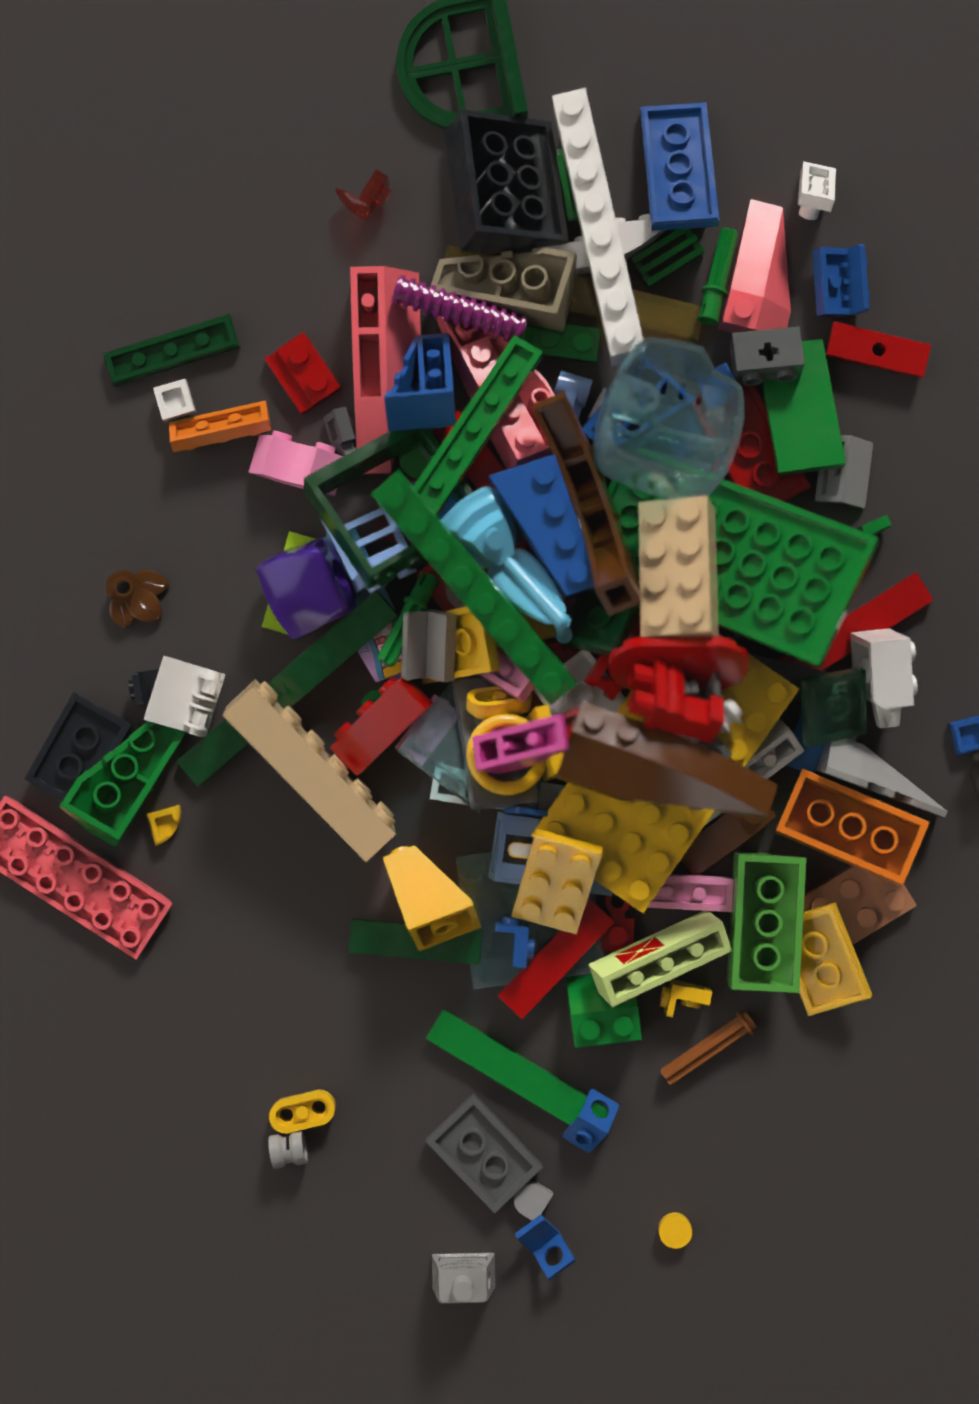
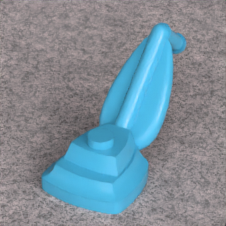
(489, 536)

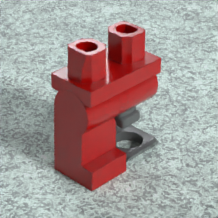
(675, 702)

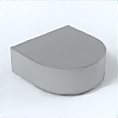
(532, 1199)

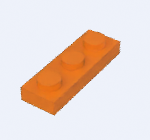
(219, 426)

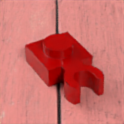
(622, 931)

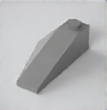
(865, 769)

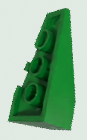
(117, 786)

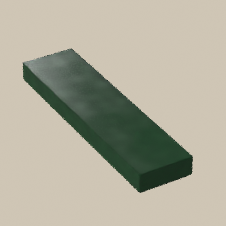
(171, 350)
(394, 940)

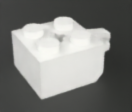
(888, 668)

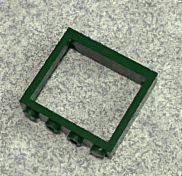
(354, 465)

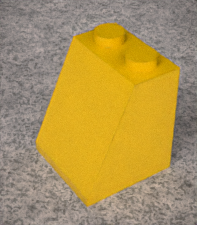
(428, 899)

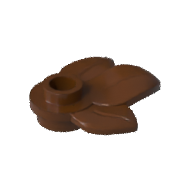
(139, 600)

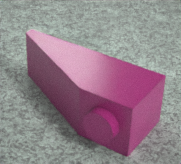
(520, 745)

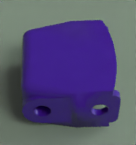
(306, 587)

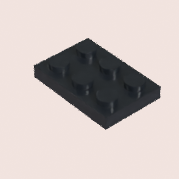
(76, 744)

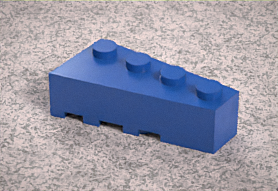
(547, 522)

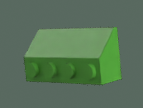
(766, 922)

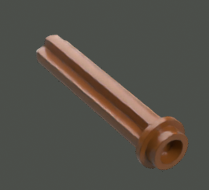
(708, 1048)

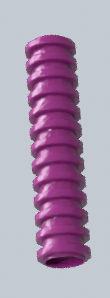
(458, 309)

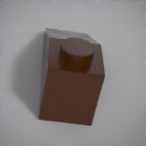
(720, 838)

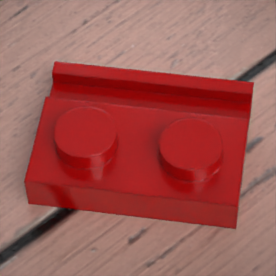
(303, 373)

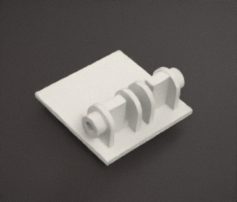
(184, 696)

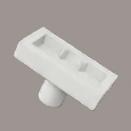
(816, 190)

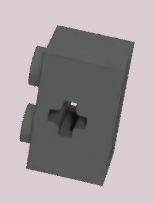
(781, 347)

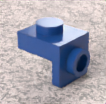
(522, 945)

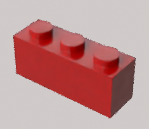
(379, 724)

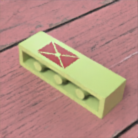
(660, 957)

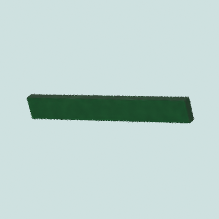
(295, 681)

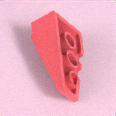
(759, 279)

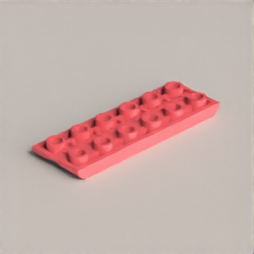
(78, 880)

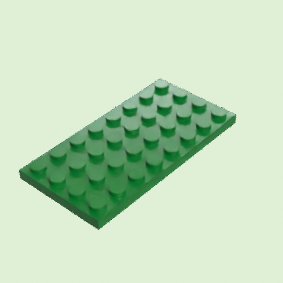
(779, 567)

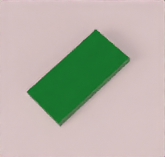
(804, 417)

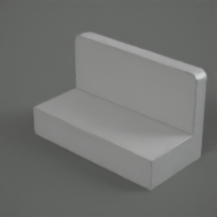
(849, 483)
(428, 645)

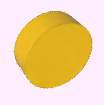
(675, 1230)

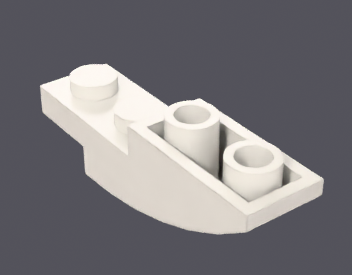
(633, 236)

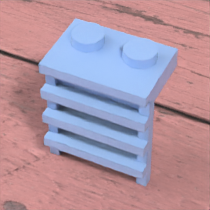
(374, 560)

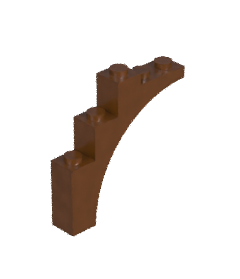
(598, 517)

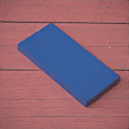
(679, 166)

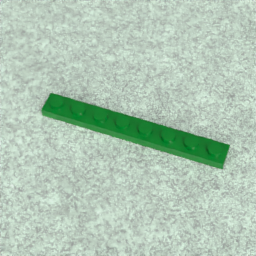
(474, 587)

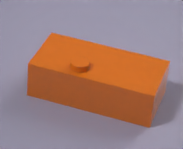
(852, 827)

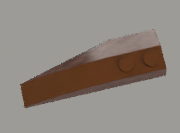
(650, 765)

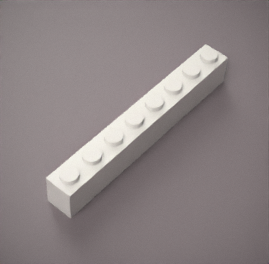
(597, 223)

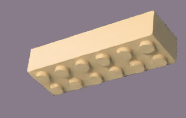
(310, 770)

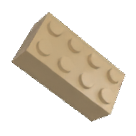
(678, 568)

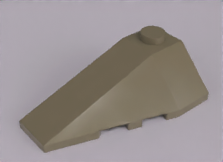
(527, 283)

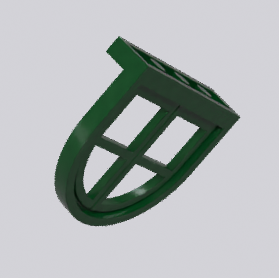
(502, 56)

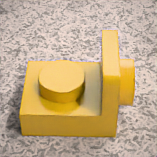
(690, 995)

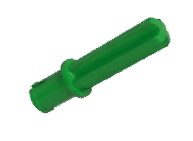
(715, 289)
(416, 601)

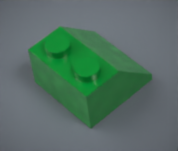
(595, 1019)

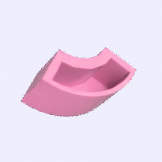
(289, 461)

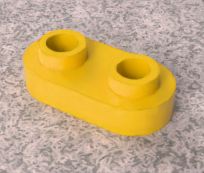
(494, 701)
(303, 1111)

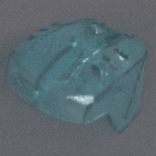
(675, 436)

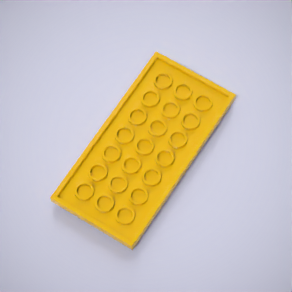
(648, 840)

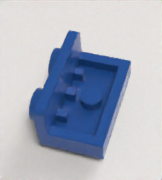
(841, 281)

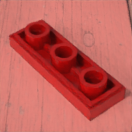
(897, 355)

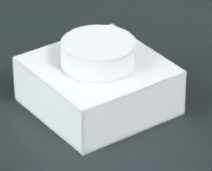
(174, 400)

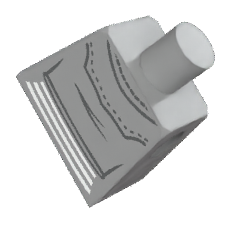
(463, 1277)

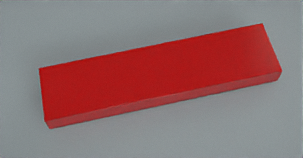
(554, 961)

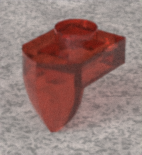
(374, 194)

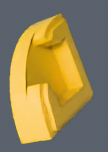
(164, 823)

